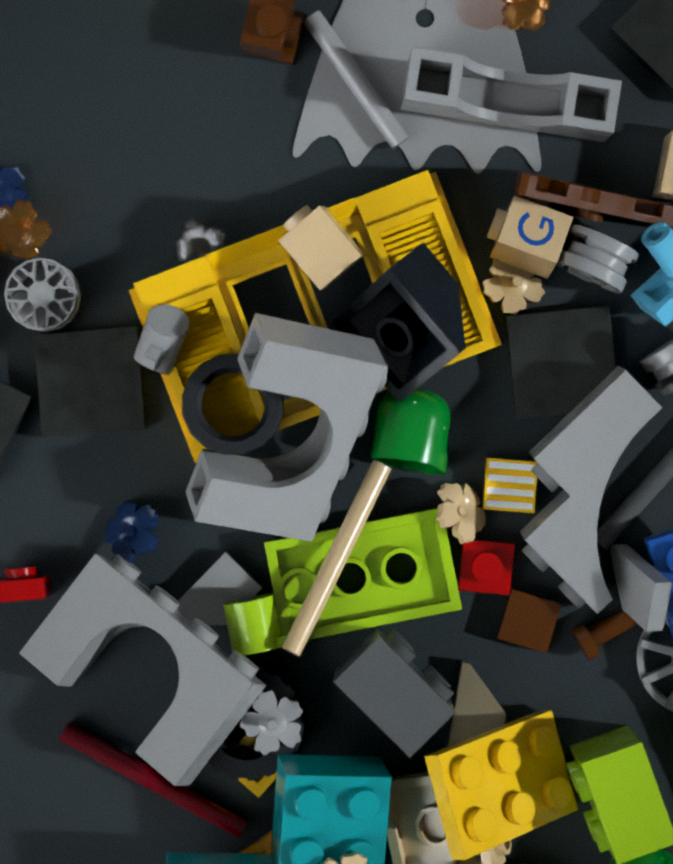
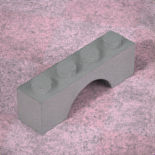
(543, 103)

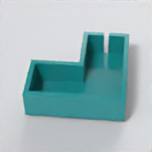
(320, 812)

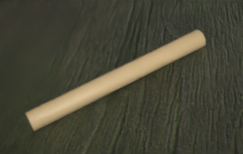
(336, 558)

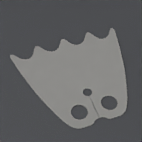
(380, 41)

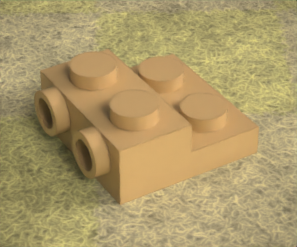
(417, 830)

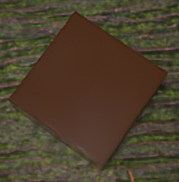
(528, 620)

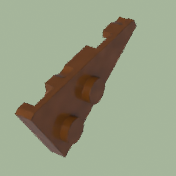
(588, 201)

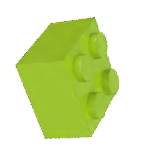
(623, 795)

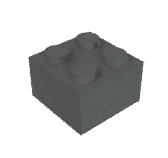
(394, 690)

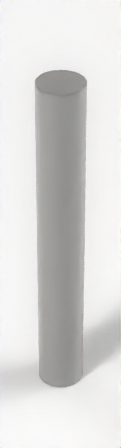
(355, 79)

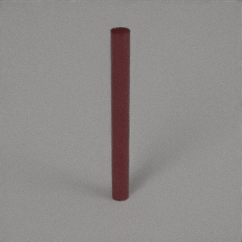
(153, 780)

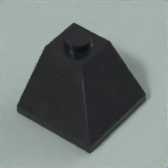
(412, 318)

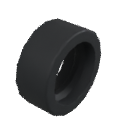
(196, 420)

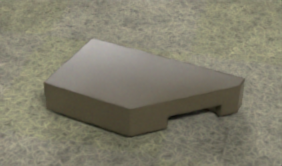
(474, 707)

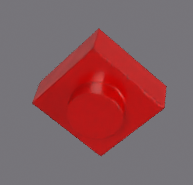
(486, 567)
(24, 584)

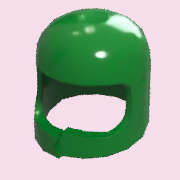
(412, 432)

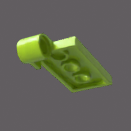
(294, 564)

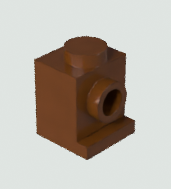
(272, 30)

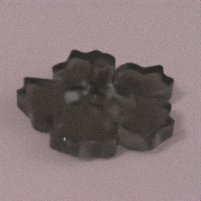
(198, 240)

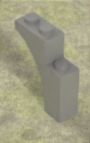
(580, 460)

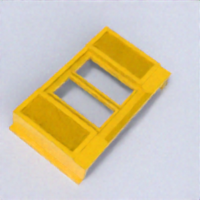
(386, 228)

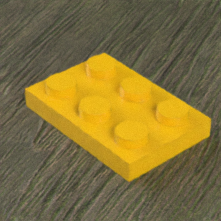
(501, 784)

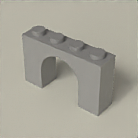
(294, 490)
(212, 684)

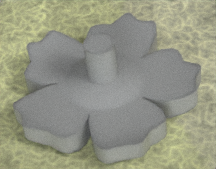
(273, 722)

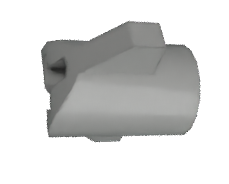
(162, 338)

